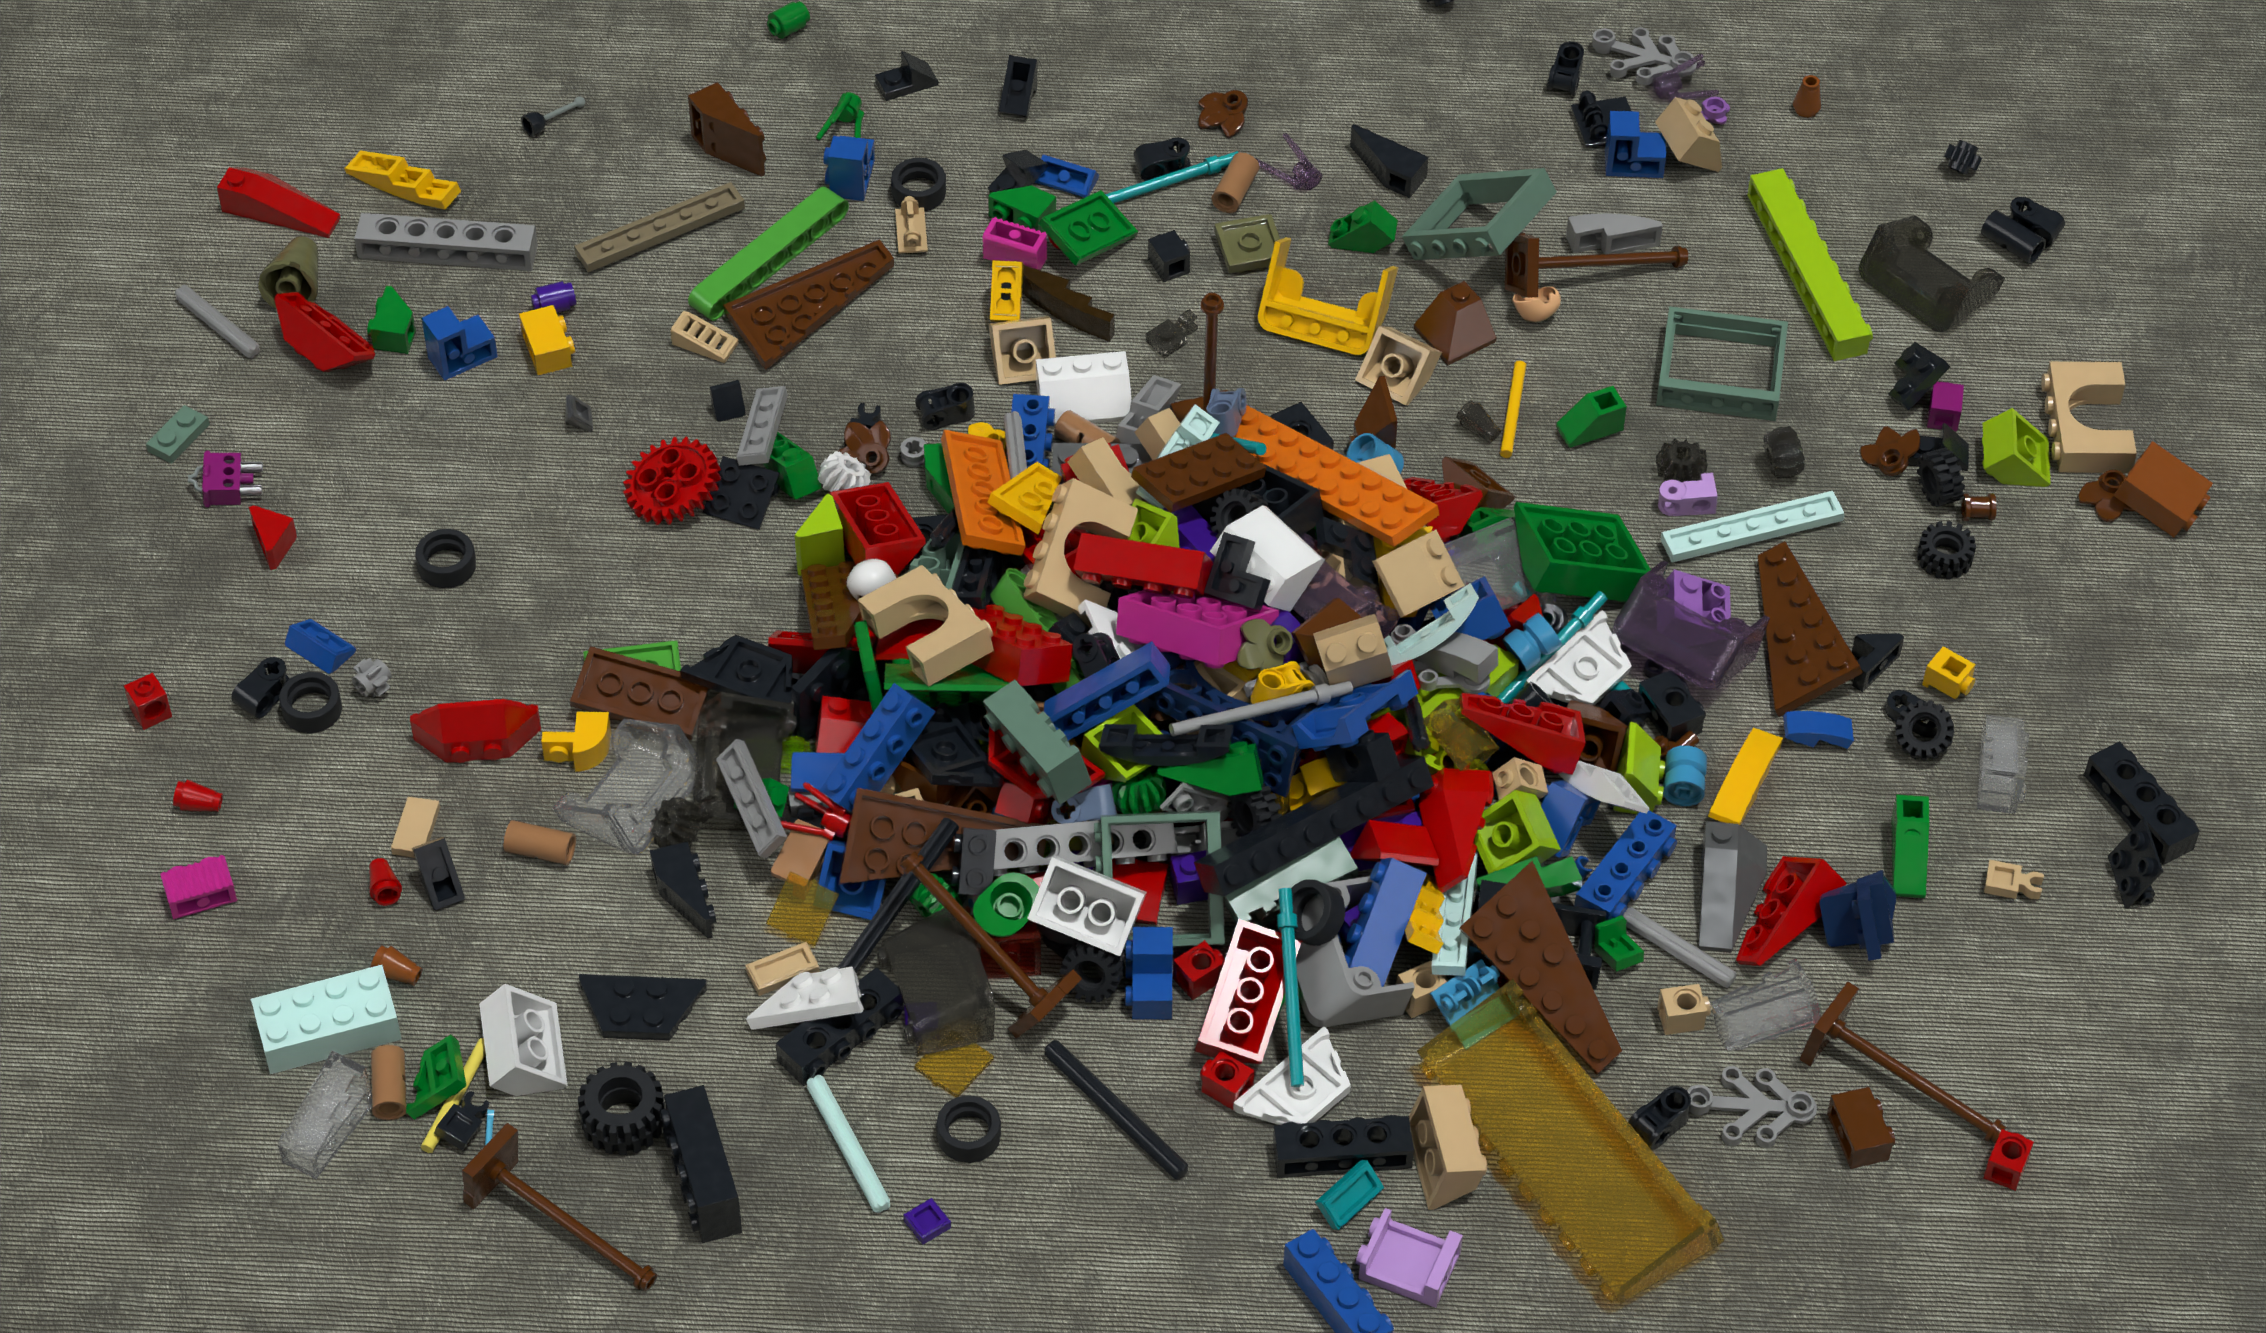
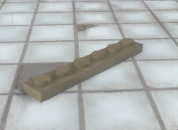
(659, 227)

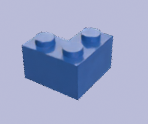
(1631, 151)
(849, 166)
(455, 344)
(1567, 812)
(1150, 968)

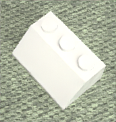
(1086, 384)
(1276, 556)
(1087, 905)
(522, 1042)

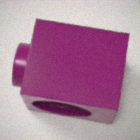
(1945, 405)

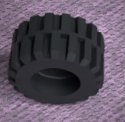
(618, 1086)

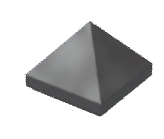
(578, 413)

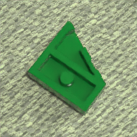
(439, 1076)

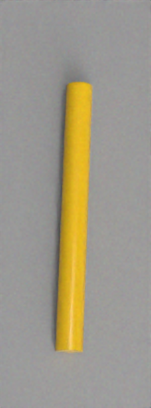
(1513, 409)

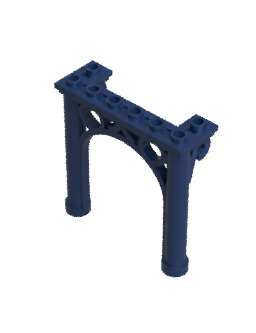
(1274, 745)

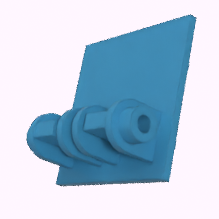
(1466, 992)

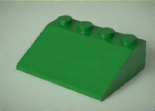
(1577, 552)
(965, 685)

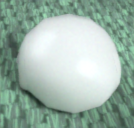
(868, 577)

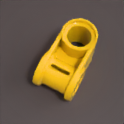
(1280, 682)

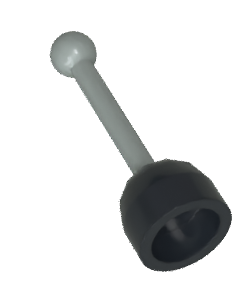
(534, 122)

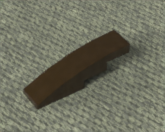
(1074, 308)

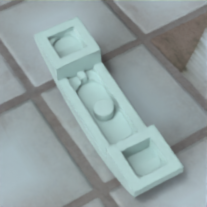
(1194, 428)
(1459, 606)

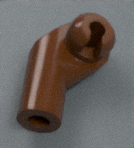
(1687, 739)

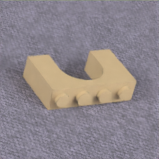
(2075, 445)
(1099, 467)
(1051, 579)
(923, 596)

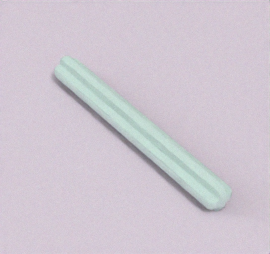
(848, 1144)

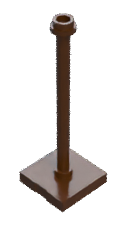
(1523, 262)
(1212, 306)
(1041, 1000)
(1832, 1026)
(494, 1166)

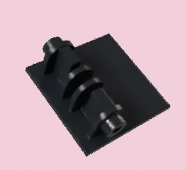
(1593, 116)
(742, 493)
(2136, 866)

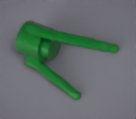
(846, 110)

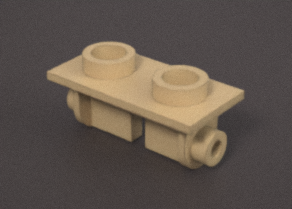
(911, 227)

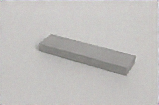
(762, 425)
(751, 798)

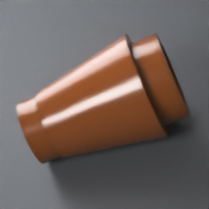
(1808, 98)
(397, 965)

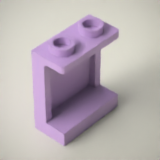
(1408, 1259)

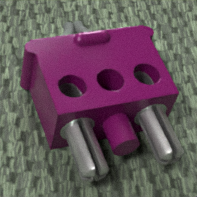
(225, 478)

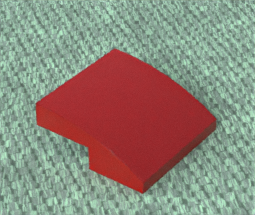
(1147, 877)

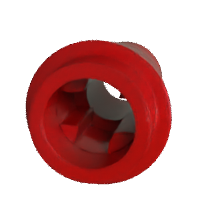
(196, 797)
(384, 884)

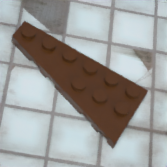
(793, 308)
(830, 605)
(1802, 639)
(892, 827)
(1529, 944)

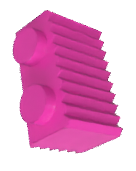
(1014, 243)
(198, 886)

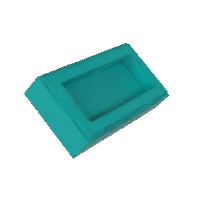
(1349, 1194)

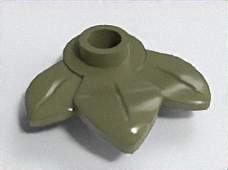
(1260, 648)

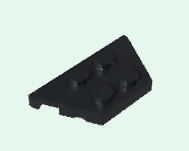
(745, 670)
(833, 675)
(951, 755)
(640, 1005)

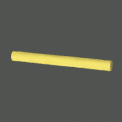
(470, 1070)

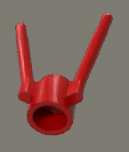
(835, 817)

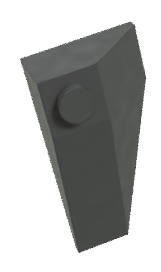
(1730, 878)

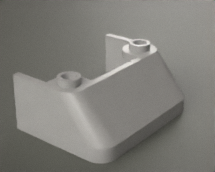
(1328, 987)

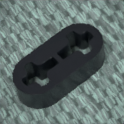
(1903, 697)

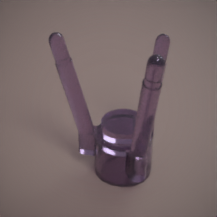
(1670, 82)
(1304, 171)

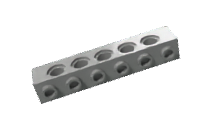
(446, 241)
(1159, 842)

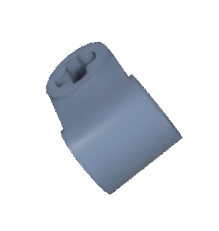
(1228, 409)
(1088, 805)

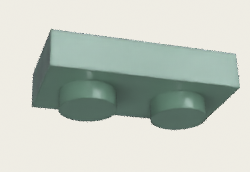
(177, 434)

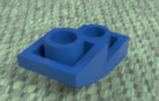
(1812, 726)

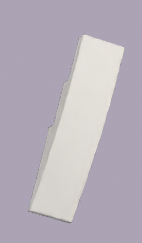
(1605, 786)

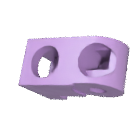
(1688, 497)

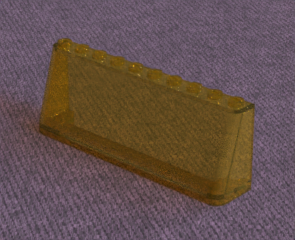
(1569, 1147)

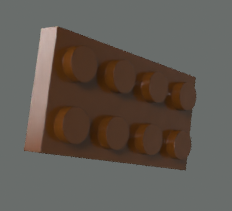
(1198, 472)
(637, 691)

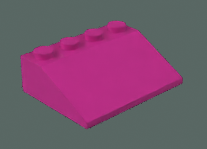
(1193, 628)

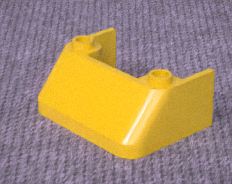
(1292, 315)

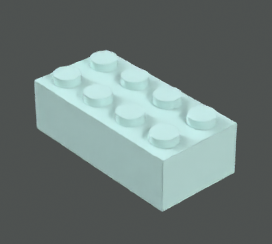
(326, 1016)

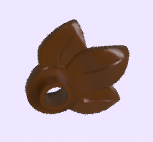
(1220, 112)
(864, 442)
(1891, 448)
(2101, 495)

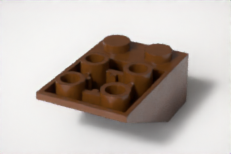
(726, 129)

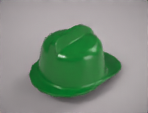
(1005, 904)

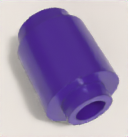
(556, 294)

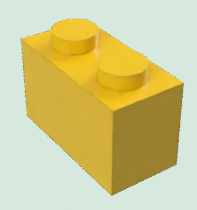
(546, 339)

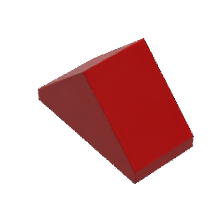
(274, 532)

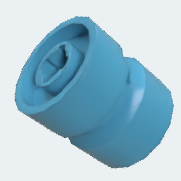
(1369, 446)
(1529, 644)
(1685, 775)

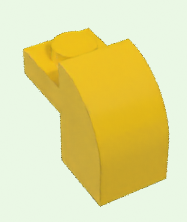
(585, 746)
(1311, 783)

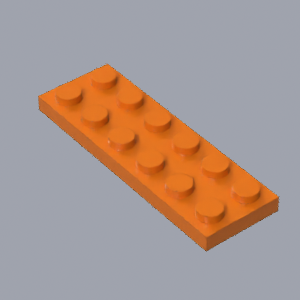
(974, 471)

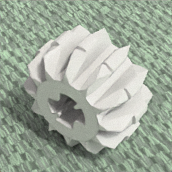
(842, 472)

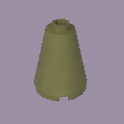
(292, 271)

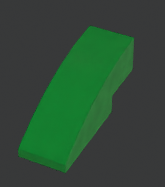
(1558, 878)

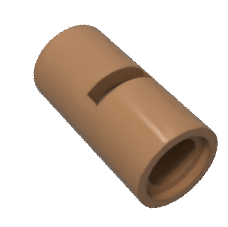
(1235, 182)
(1076, 429)
(539, 842)
(388, 1082)

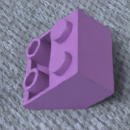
(1700, 595)

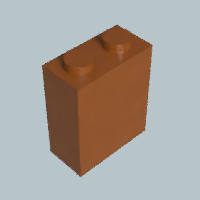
(2164, 490)

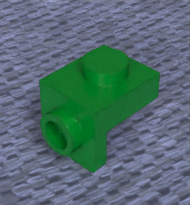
(1615, 945)

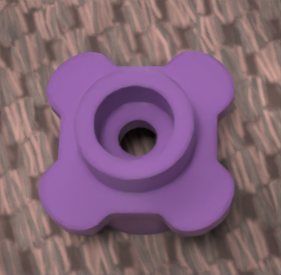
(1715, 110)

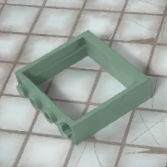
(1525, 196)
(1717, 397)
(1103, 863)

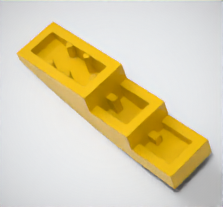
(397, 178)
(1745, 777)
(1426, 917)

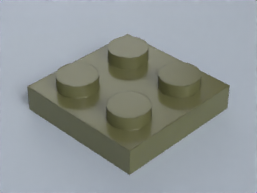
(1247, 242)

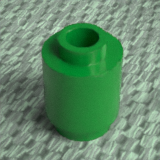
(788, 19)

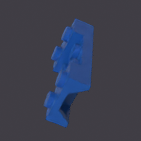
(1346, 716)

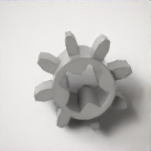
(371, 677)

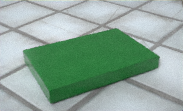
(1088, 227)
(868, 664)

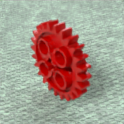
(672, 480)

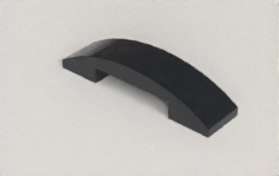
(1164, 749)

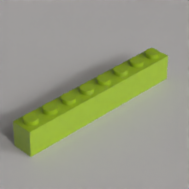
(1809, 265)

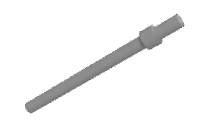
(1318, 694)

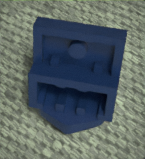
(1860, 914)

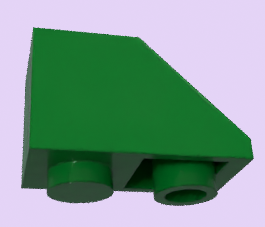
(1022, 206)
(1364, 229)
(393, 323)
(1593, 417)

